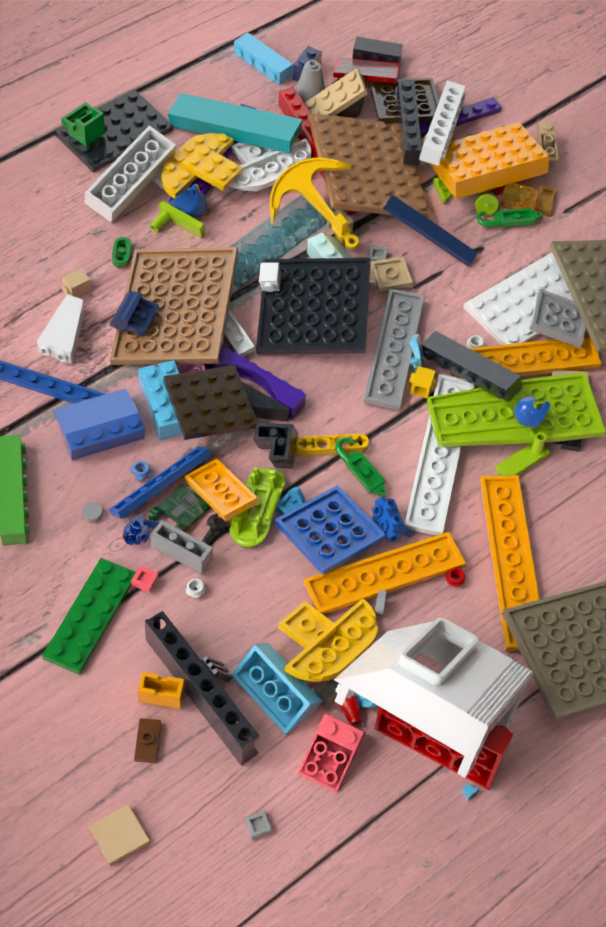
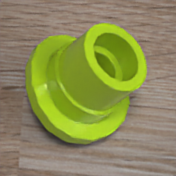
(486, 202)

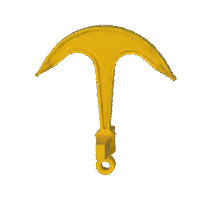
(298, 179)

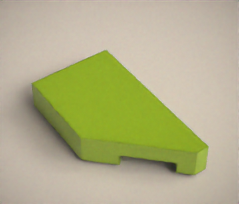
(442, 190)

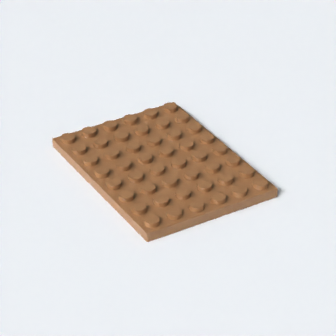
(376, 164)
(193, 304)

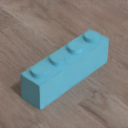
(263, 58)

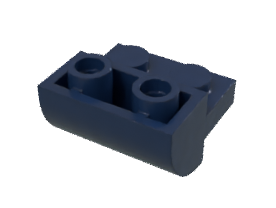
(134, 314)

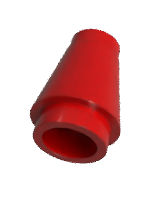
(351, 710)

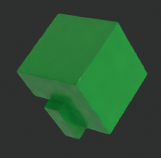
(85, 123)

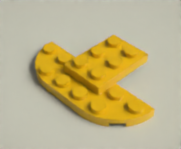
(202, 159)
(328, 645)

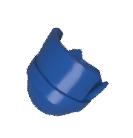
(190, 203)

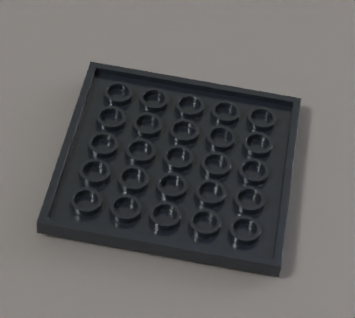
(317, 307)

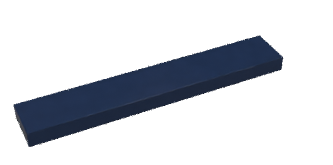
(430, 230)

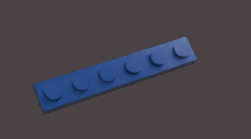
(159, 482)

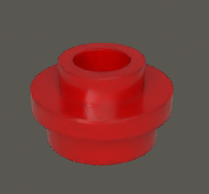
(455, 572)

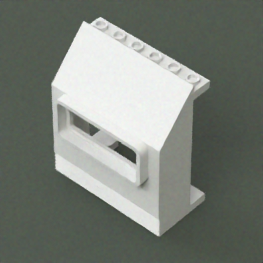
(453, 706)

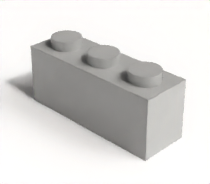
(181, 547)

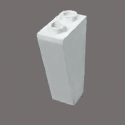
(63, 330)

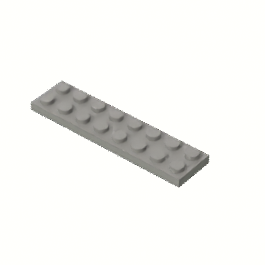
(393, 349)

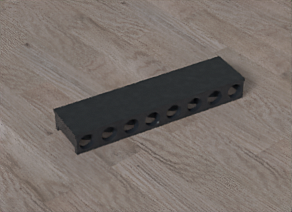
(198, 683)

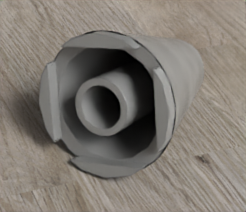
(310, 81)

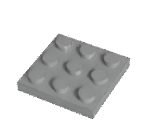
(557, 318)

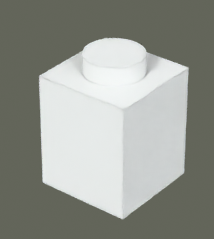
(270, 277)

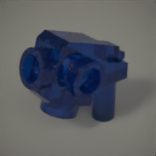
(136, 530)

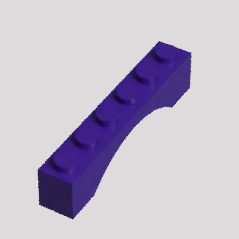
(275, 387)

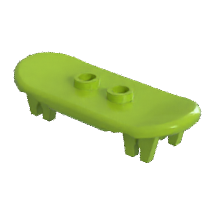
(253, 524)

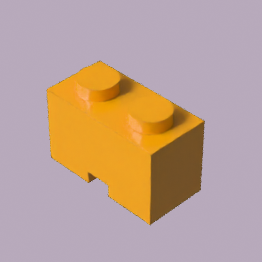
(161, 690)

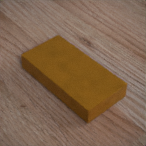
(545, 200)

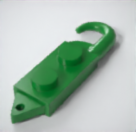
(511, 218)
(361, 468)

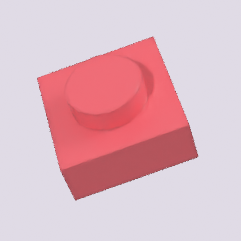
(144, 579)

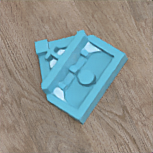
(417, 359)

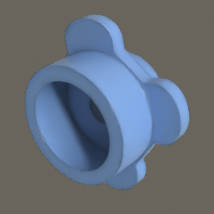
(141, 466)

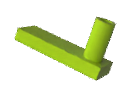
(178, 217)
(525, 457)

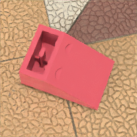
(331, 752)

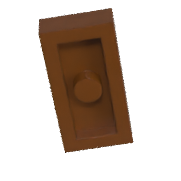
(147, 740)

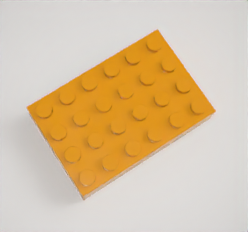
(491, 160)

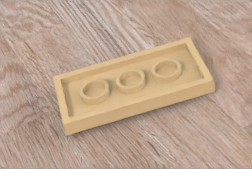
(338, 95)

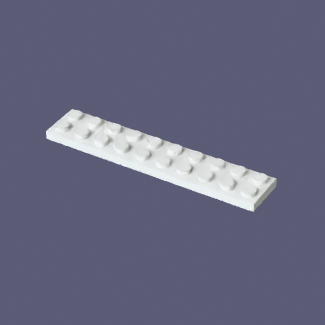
(434, 472)

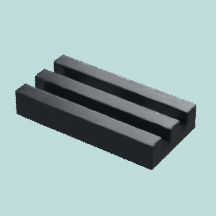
(218, 670)

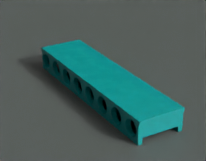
(238, 122)

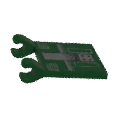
(181, 506)

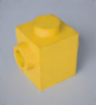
(422, 382)

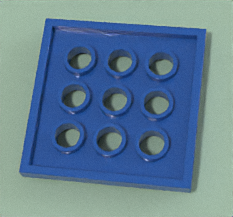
(329, 540)

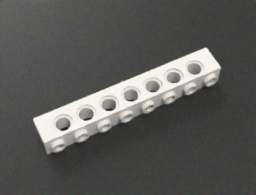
(443, 123)

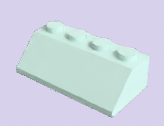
(327, 247)

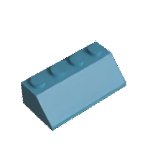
(279, 694)

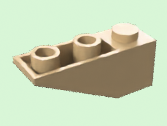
(546, 138)

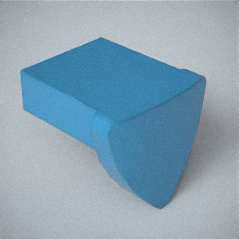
(290, 501)

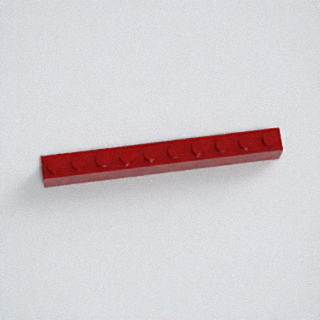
(293, 106)

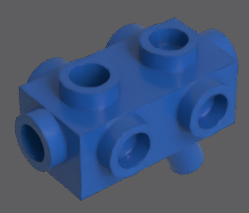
(389, 519)

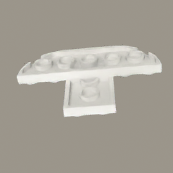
(265, 165)

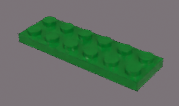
(89, 616)

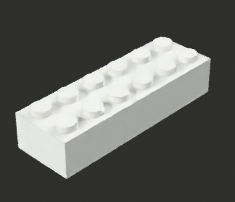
(129, 174)

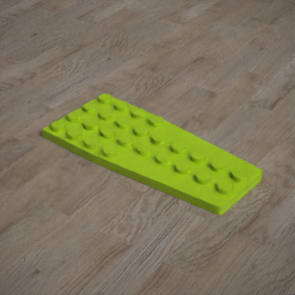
(482, 419)

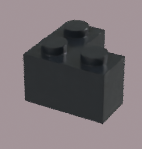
(280, 440)

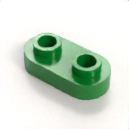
(121, 252)

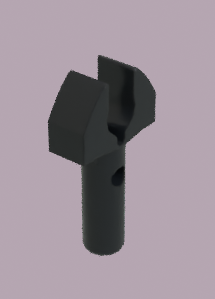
(214, 528)

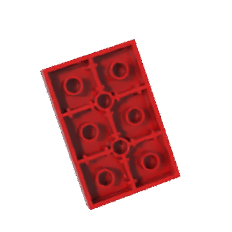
(487, 763)

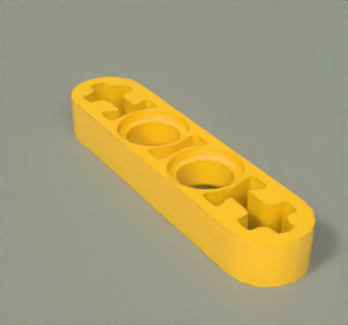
(330, 440)

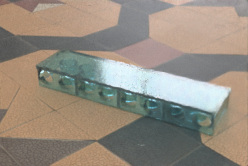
(274, 240)

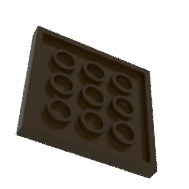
(386, 102)
(210, 402)

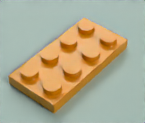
(221, 489)

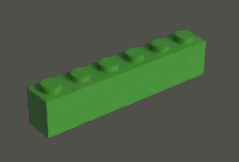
(12, 493)

